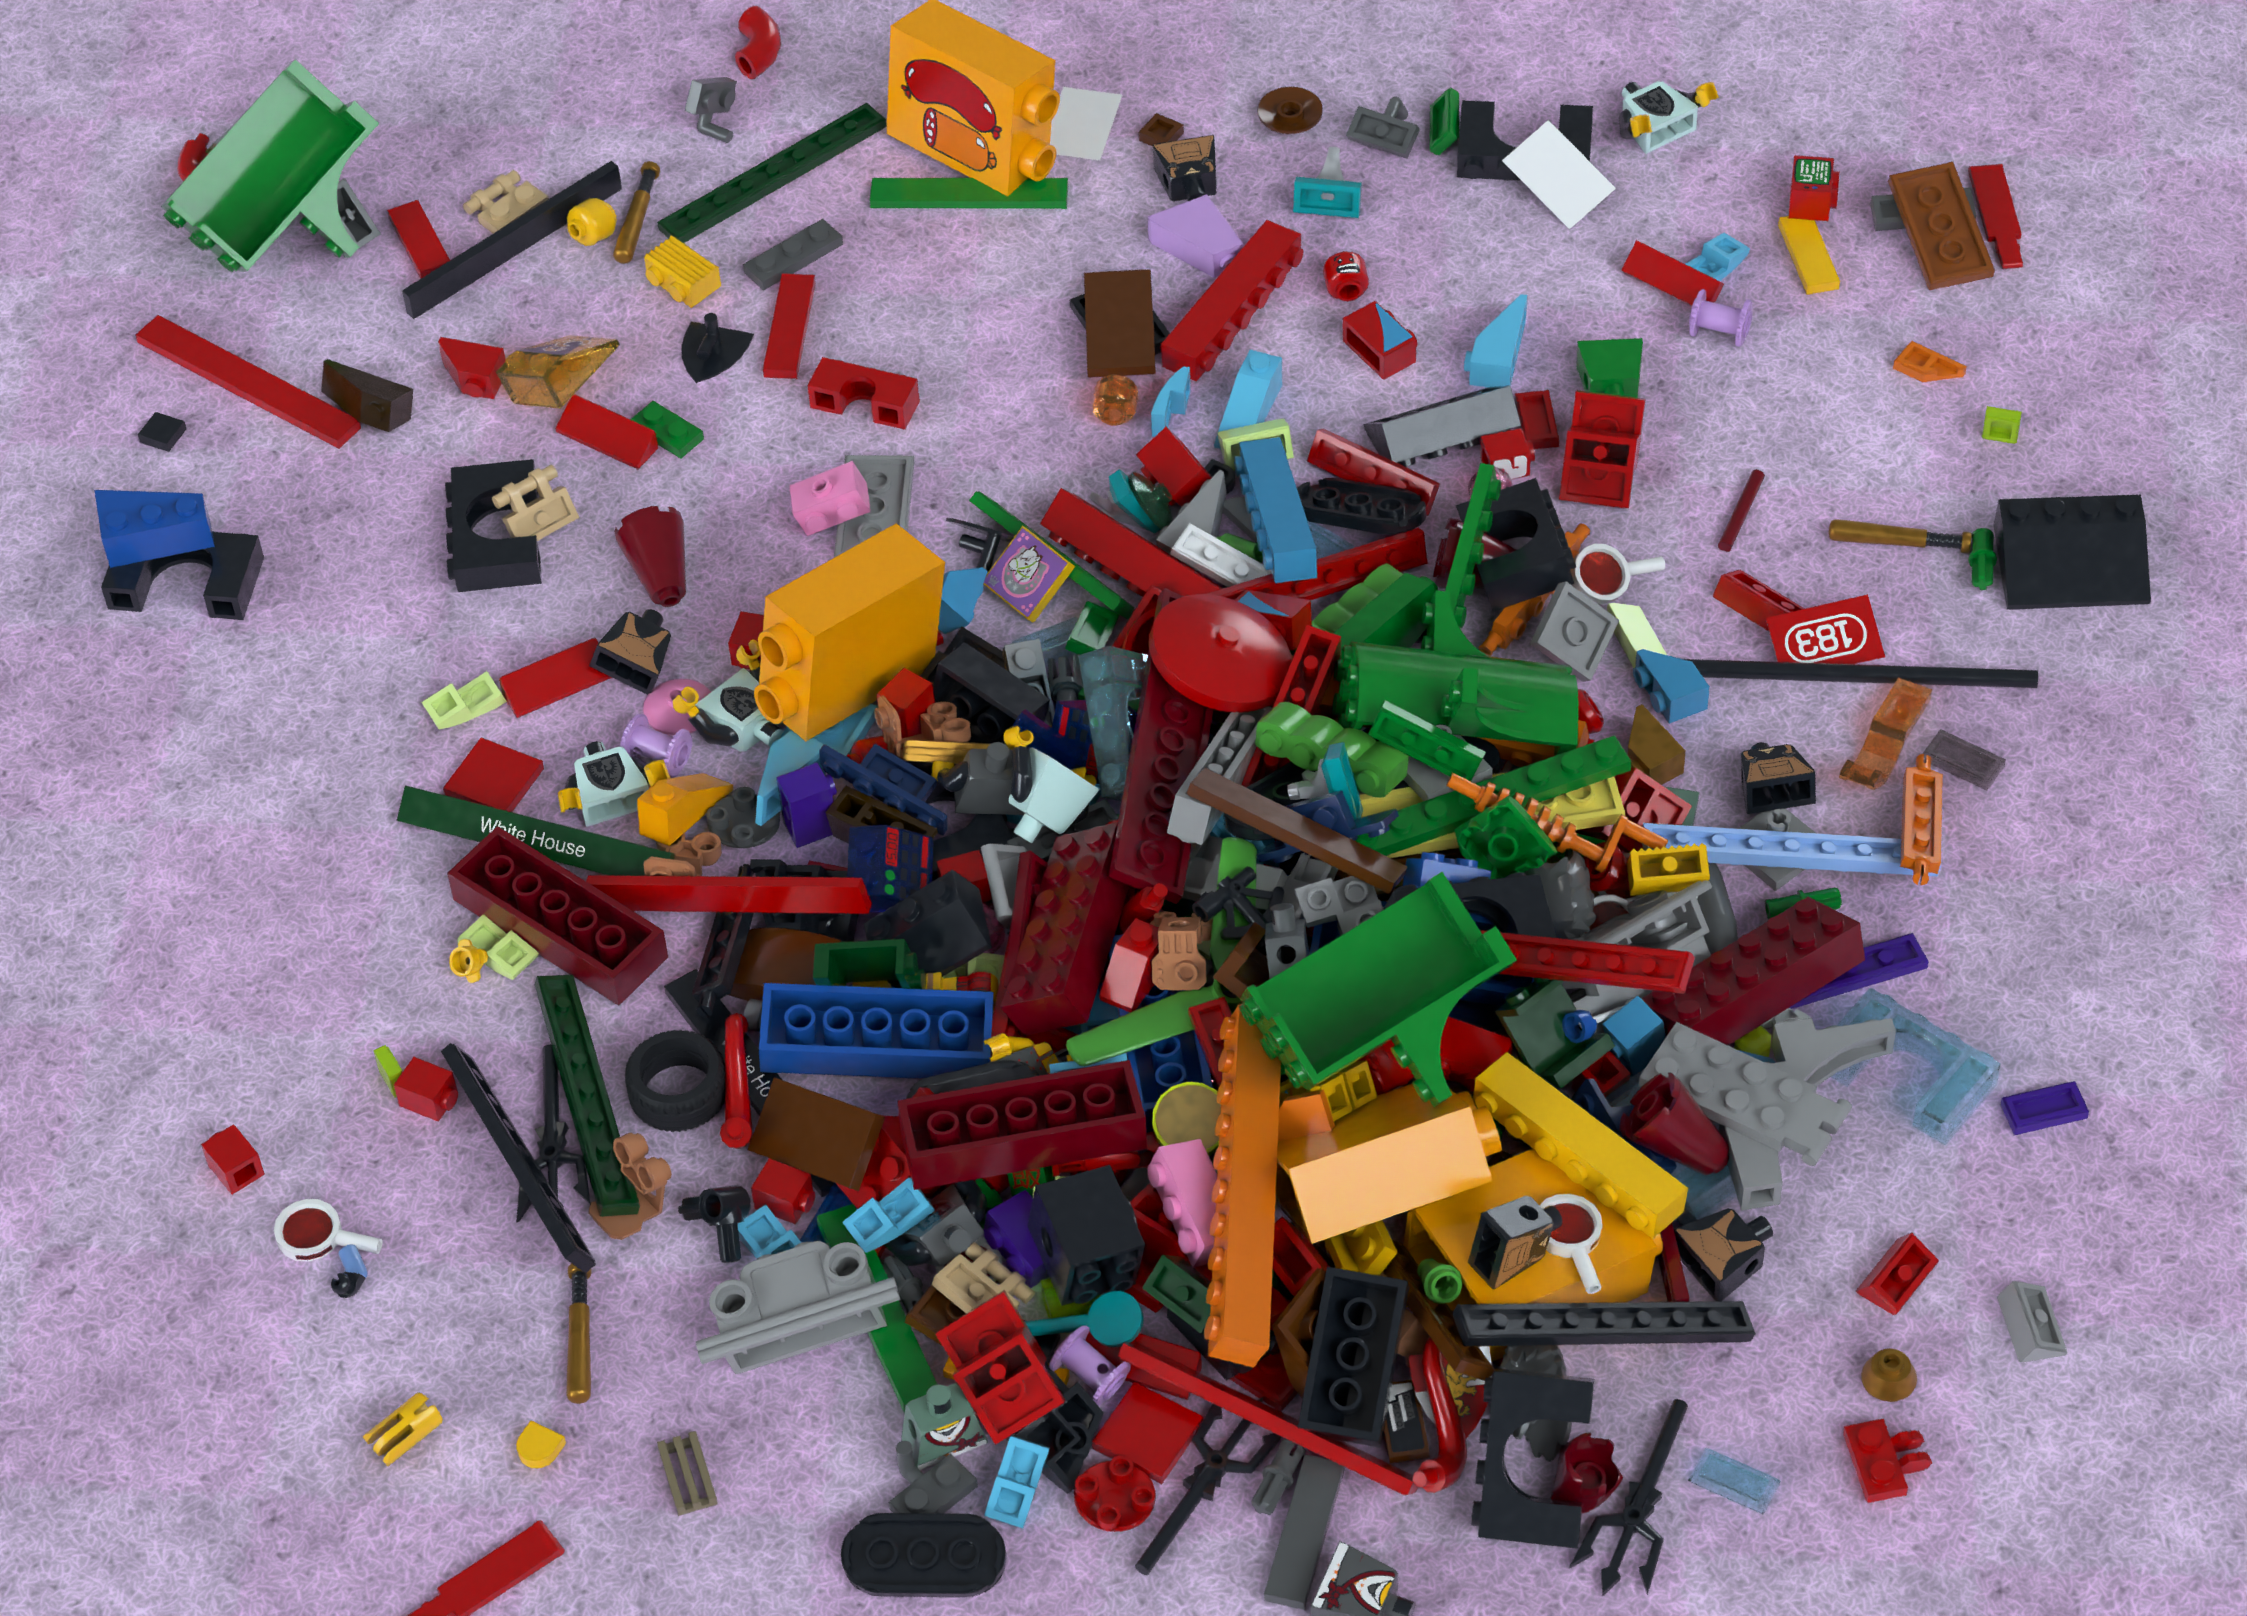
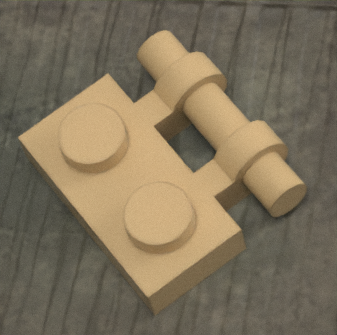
(513, 205)
(541, 515)
(970, 1286)

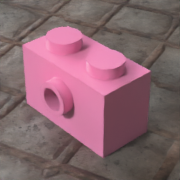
(829, 498)

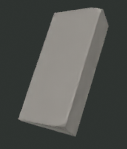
(2031, 1322)

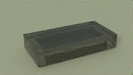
(1964, 759)

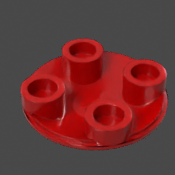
(1114, 1495)

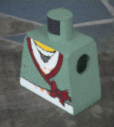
(941, 1425)

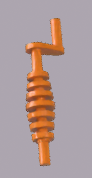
(1567, 837)

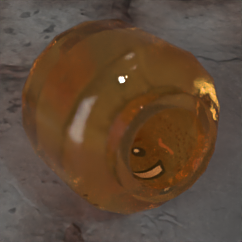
(1115, 399)

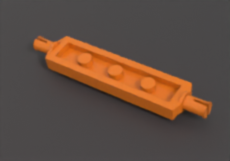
(1513, 619)
(1921, 820)

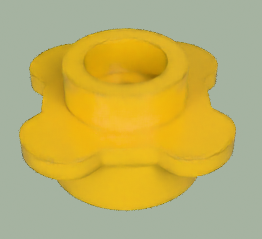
(460, 963)

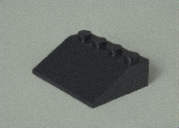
(2073, 551)

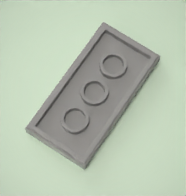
(889, 493)

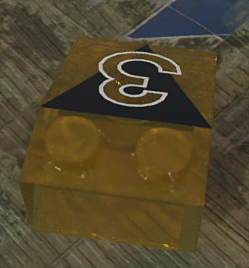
(553, 370)

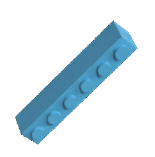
(1276, 510)

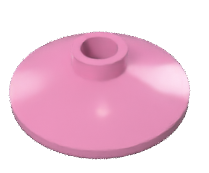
(660, 710)

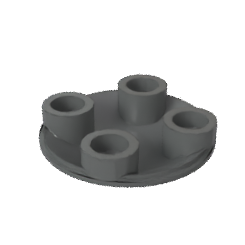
(735, 819)

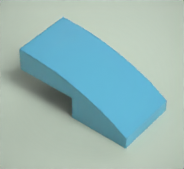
(1720, 256)
(1171, 399)
(892, 1216)
(765, 1234)
(1016, 1481)

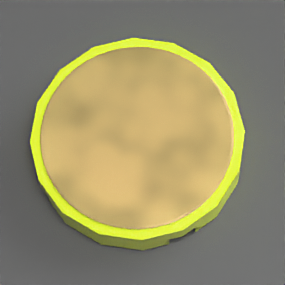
(1187, 1114)

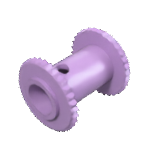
(1720, 317)
(656, 745)
(1089, 1365)

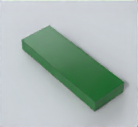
(1426, 742)

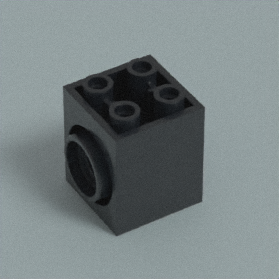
(1086, 1235)

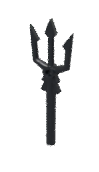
(553, 1138)
(1204, 1480)
(1637, 1509)

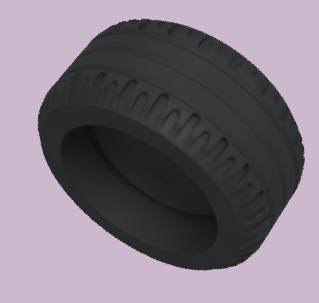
(680, 1110)

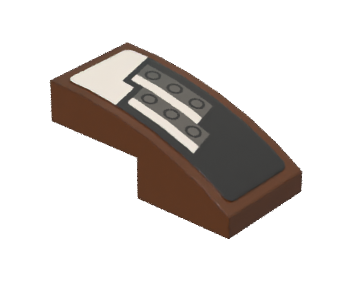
(1404, 1425)

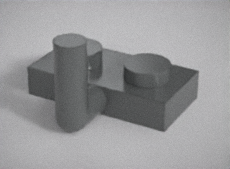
(711, 97)
(1386, 130)
(933, 1491)

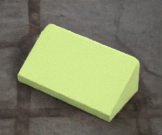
(1230, 439)
(1634, 631)

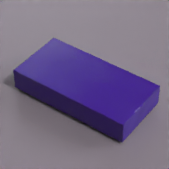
(2044, 1108)

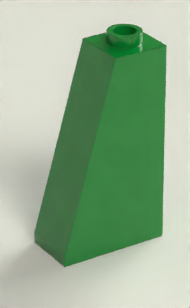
(1392, 616)

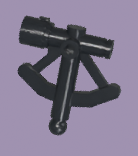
(1233, 894)

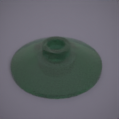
(1152, 499)

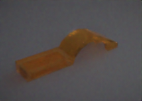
(1887, 734)

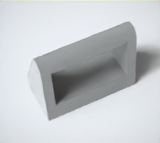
(1001, 870)

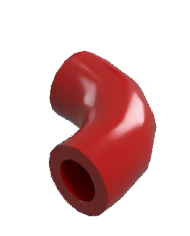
(762, 45)

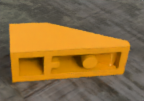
(677, 804)

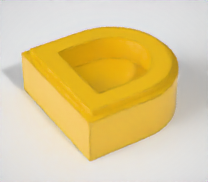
(539, 1445)

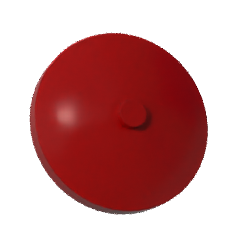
(1219, 653)

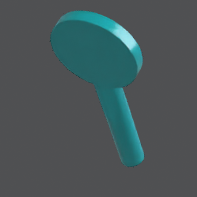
(1111, 1319)

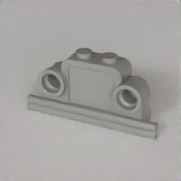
(1651, 923)
(795, 1305)

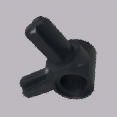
(724, 1209)

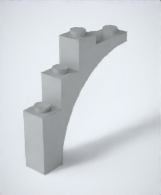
(1813, 1058)

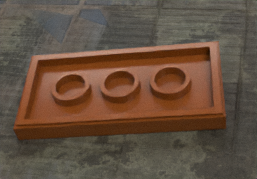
(1941, 226)

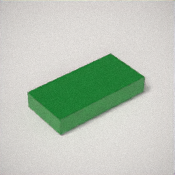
(1444, 121)
(1091, 629)

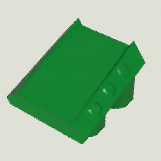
(1504, 840)

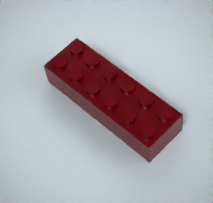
(558, 915)
(1067, 935)
(1763, 972)
(1022, 1124)

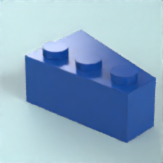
(151, 524)

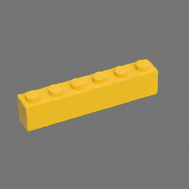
(1580, 1145)

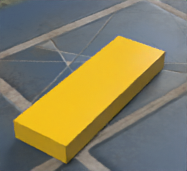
(1809, 255)

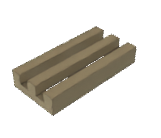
(678, 1446)

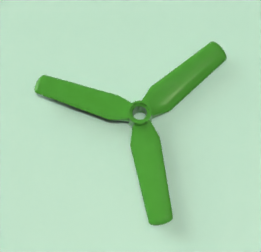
(1170, 1015)

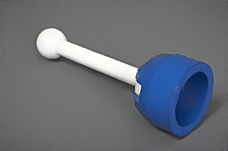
(1588, 1023)

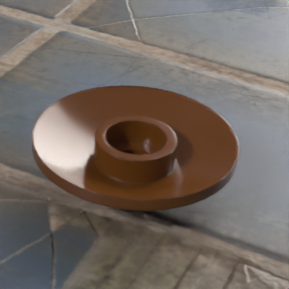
(1290, 110)

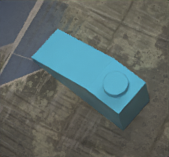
(1498, 347)
(1253, 391)
(783, 757)

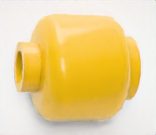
(591, 221)

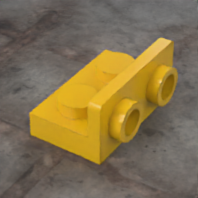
(1362, 1249)

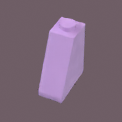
(1195, 235)

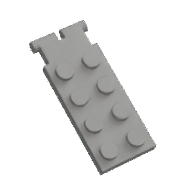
(1749, 1093)

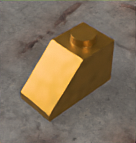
(1654, 748)

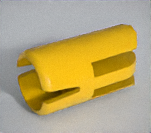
(409, 1419)

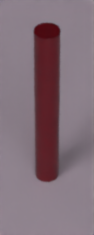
(1741, 510)

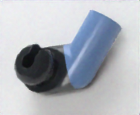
(354, 1273)

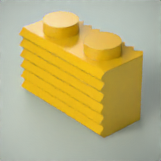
(681, 272)
(1666, 868)

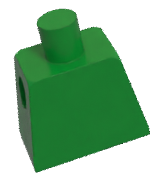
(1610, 366)

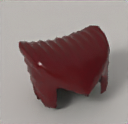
(1586, 1472)

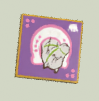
(1028, 574)

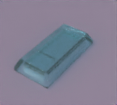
(1734, 1480)

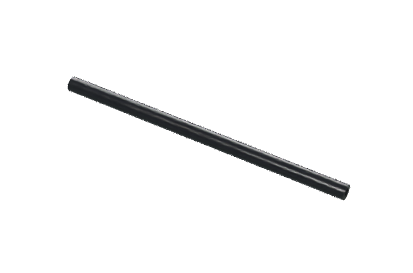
(1866, 673)

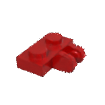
(1876, 1458)

